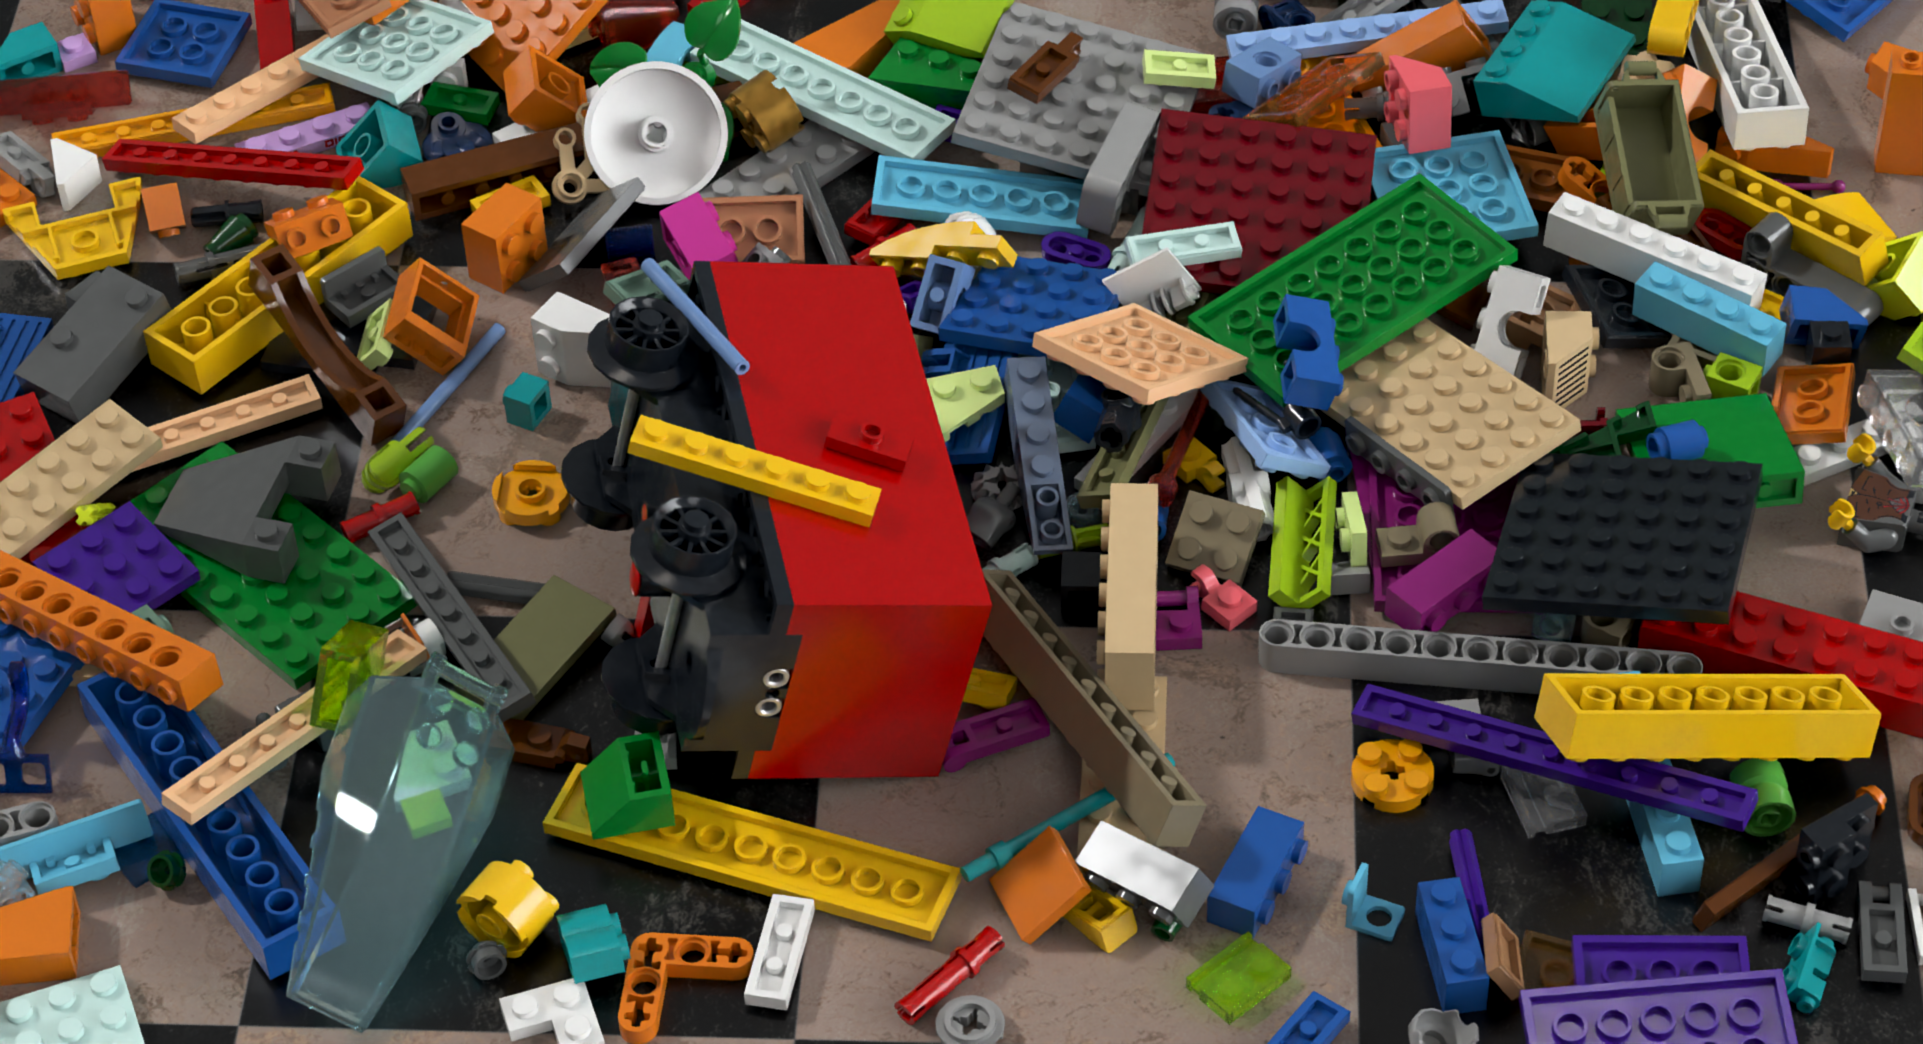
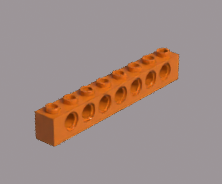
(106, 635)

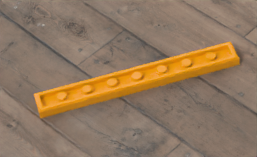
(298, 105)

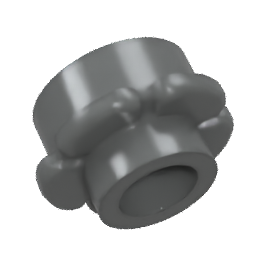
(420, 114)
(487, 960)

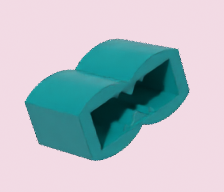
(593, 943)

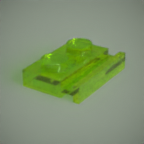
(1238, 977)

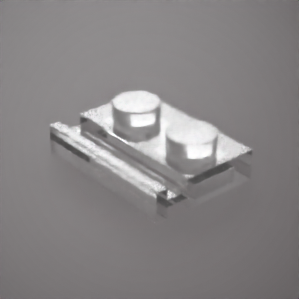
(1543, 802)

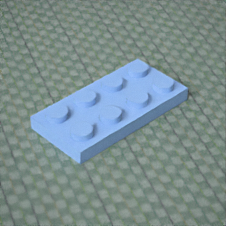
(1263, 437)

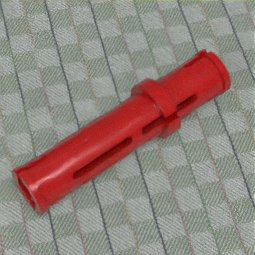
(963, 963)

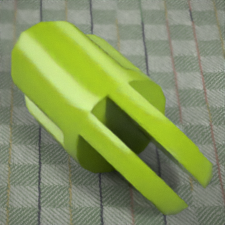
(385, 465)

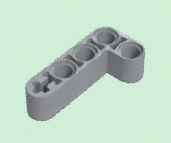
(1116, 167)

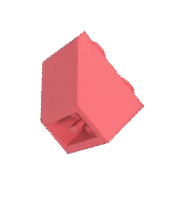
(1418, 104)

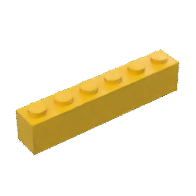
(1817, 229)

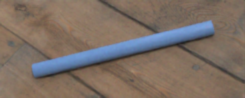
(695, 316)
(452, 381)

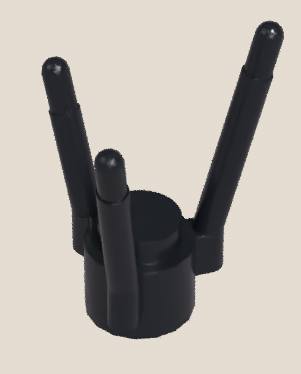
(1300, 420)

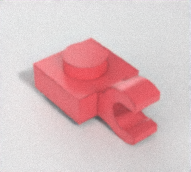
(1224, 603)

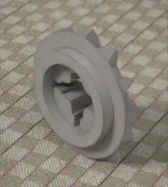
(986, 482)
(961, 1012)

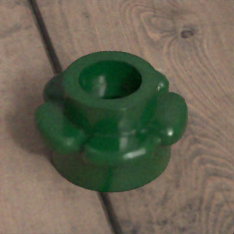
(166, 870)

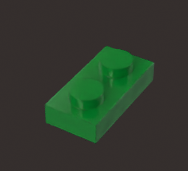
(470, 103)

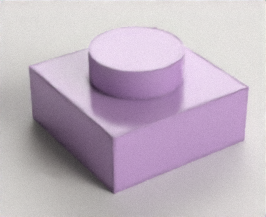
(76, 52)

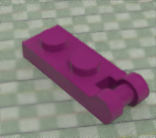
(995, 733)

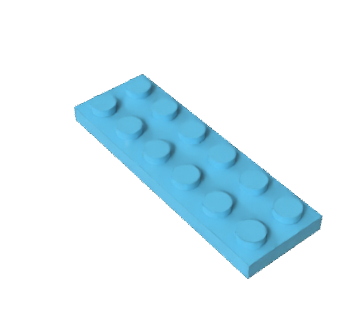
(1003, 197)

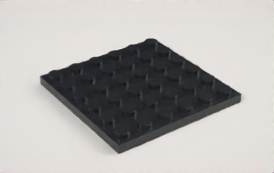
(1625, 538)

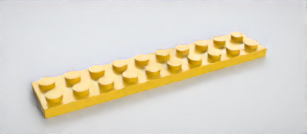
(777, 858)

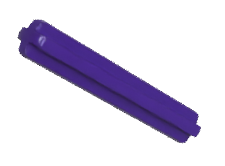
(1468, 870)

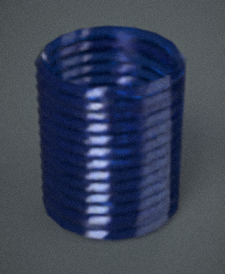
(630, 242)

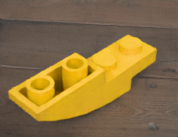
(953, 240)

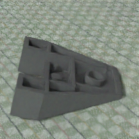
(230, 502)

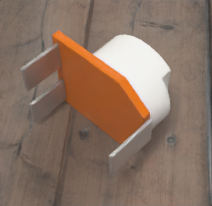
(424, 633)

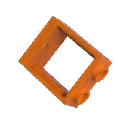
(419, 337)

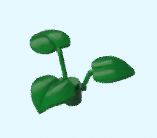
(708, 26)

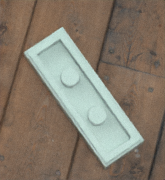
(1188, 245)

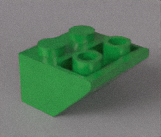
(628, 787)

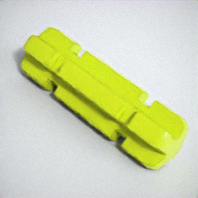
(93, 512)

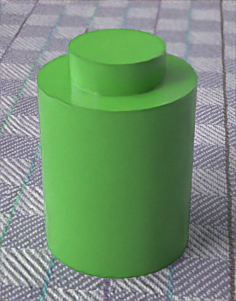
(428, 473)

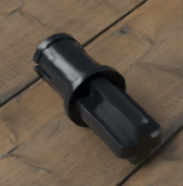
(218, 214)

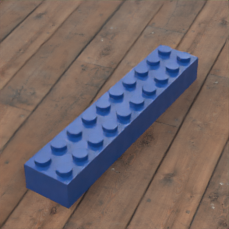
(232, 849)

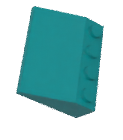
(1551, 64)

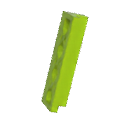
(1295, 547)

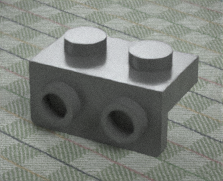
(359, 287)

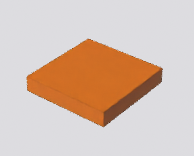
(1040, 885)

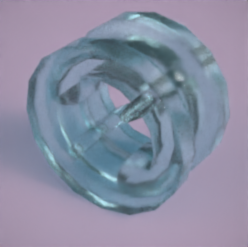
(1081, 520)

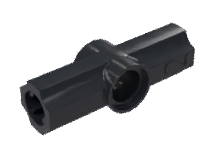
(1117, 420)

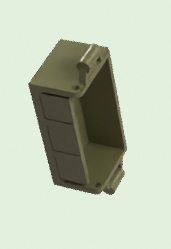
(1648, 150)

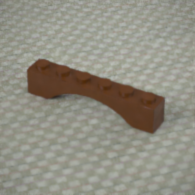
(359, 391)

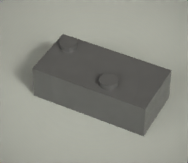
(92, 345)

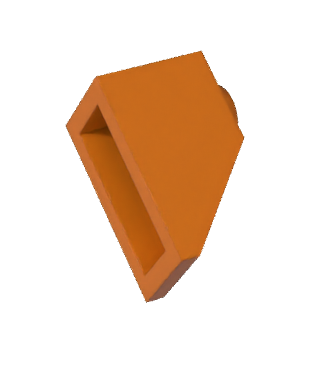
(164, 210)

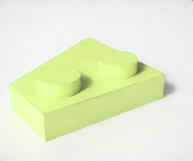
(965, 397)

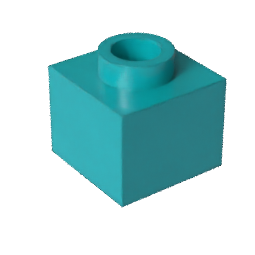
(527, 401)

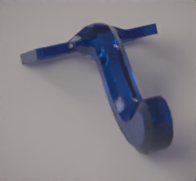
(11, 751)

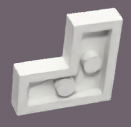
(554, 1007)

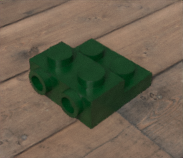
(1628, 15)

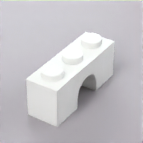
(1510, 292)

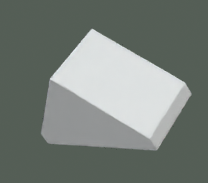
(75, 172)

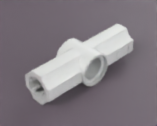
(1247, 483)

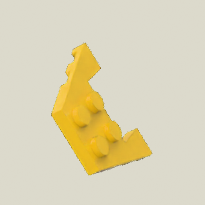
(84, 241)

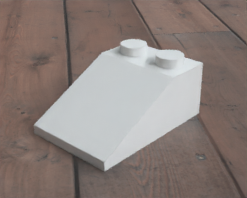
(562, 340)

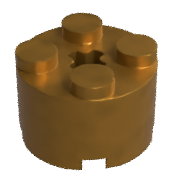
(765, 112)

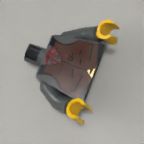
(1877, 506)

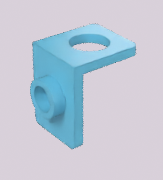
(1361, 904)

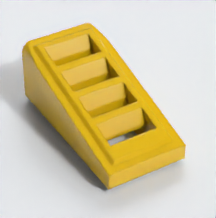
(1111, 929)

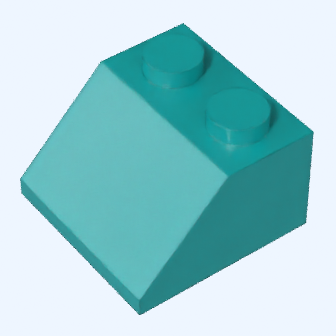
(385, 144)

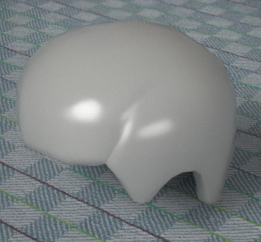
(1440, 1027)

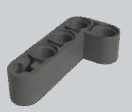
(1769, 250)

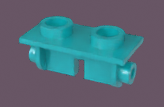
(1808, 956)

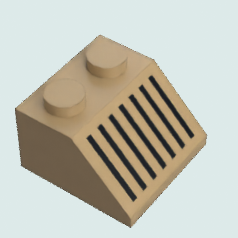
(1567, 355)

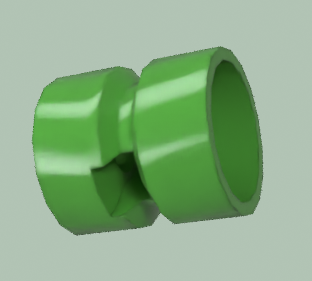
(1774, 806)

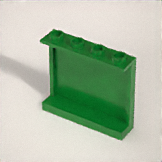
(1739, 431)

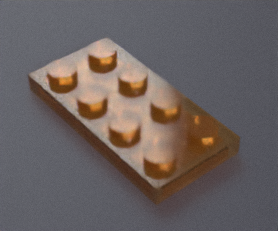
(1318, 89)

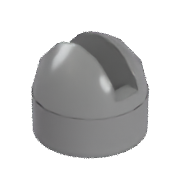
(617, 629)

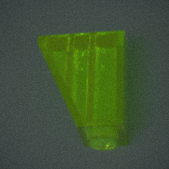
(344, 666)

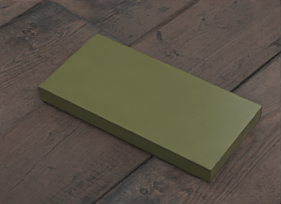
(550, 636)

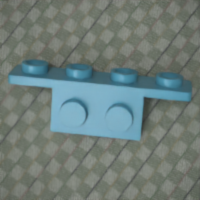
(79, 849)

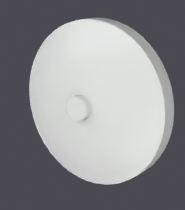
(658, 127)

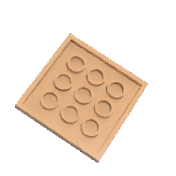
(1139, 353)

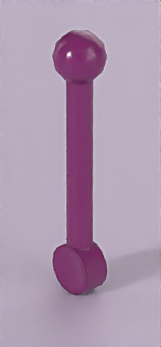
(1837, 186)

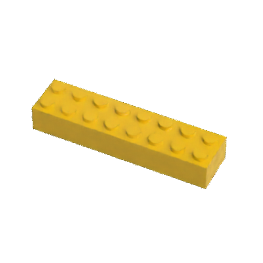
(229, 323)
(1706, 716)

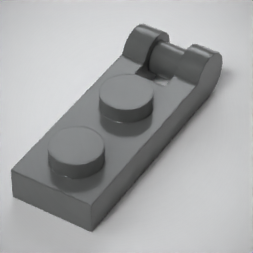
(1881, 932)

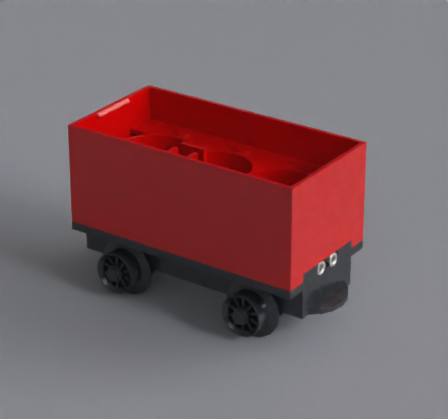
(755, 617)

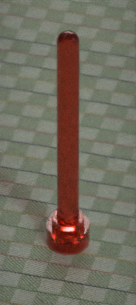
(1166, 478)

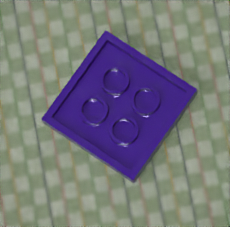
(122, 561)

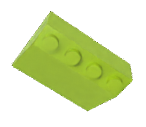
(948, 25)

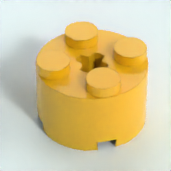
(506, 906)

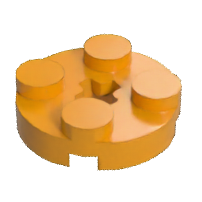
(517, 508)
(1398, 756)

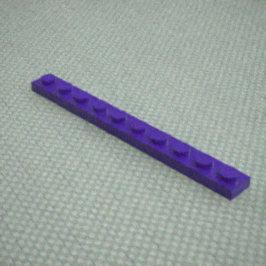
(1535, 753)

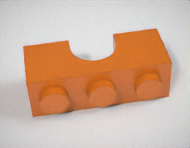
(1698, 98)

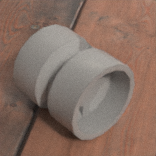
(1235, 16)

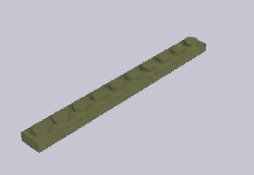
(1119, 466)

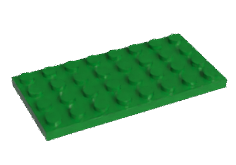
(1374, 268)
(294, 619)

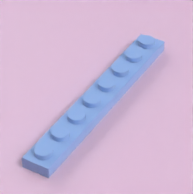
(1358, 33)

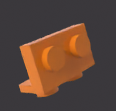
(310, 227)

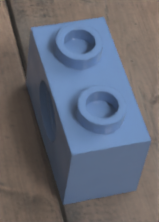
(1261, 72)
(939, 292)

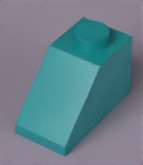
(29, 53)

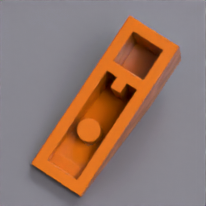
(1810, 159)

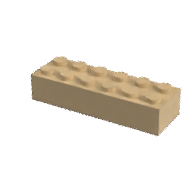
(1129, 594)

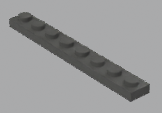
(449, 611)

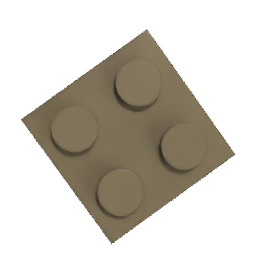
(1215, 535)

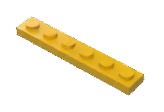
(754, 470)

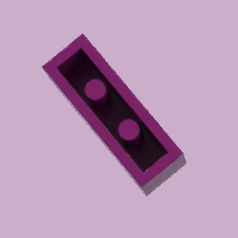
(1441, 584)

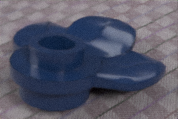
(456, 139)

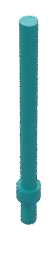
(1002, 852)

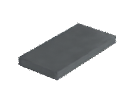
(582, 234)

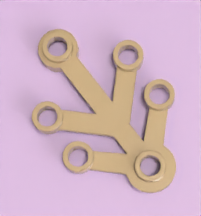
(569, 173)

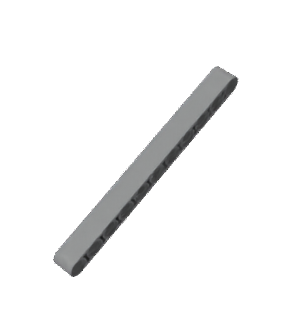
(1447, 657)

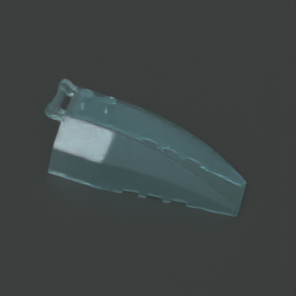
(396, 825)

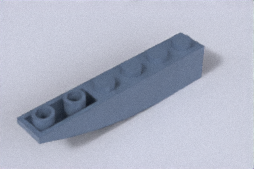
(1037, 455)

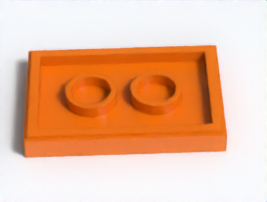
(1814, 401)

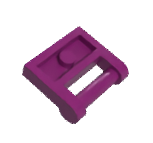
(1179, 627)

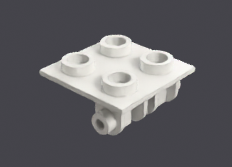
(1155, 284)

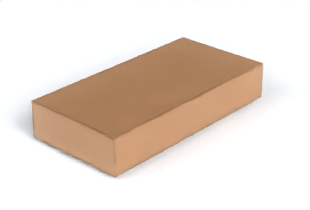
(1502, 955)

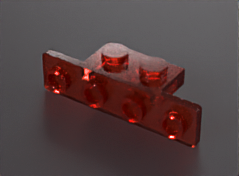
(64, 95)

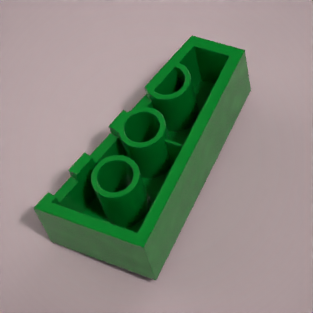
(927, 74)

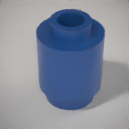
(1678, 441)
(1333, 451)

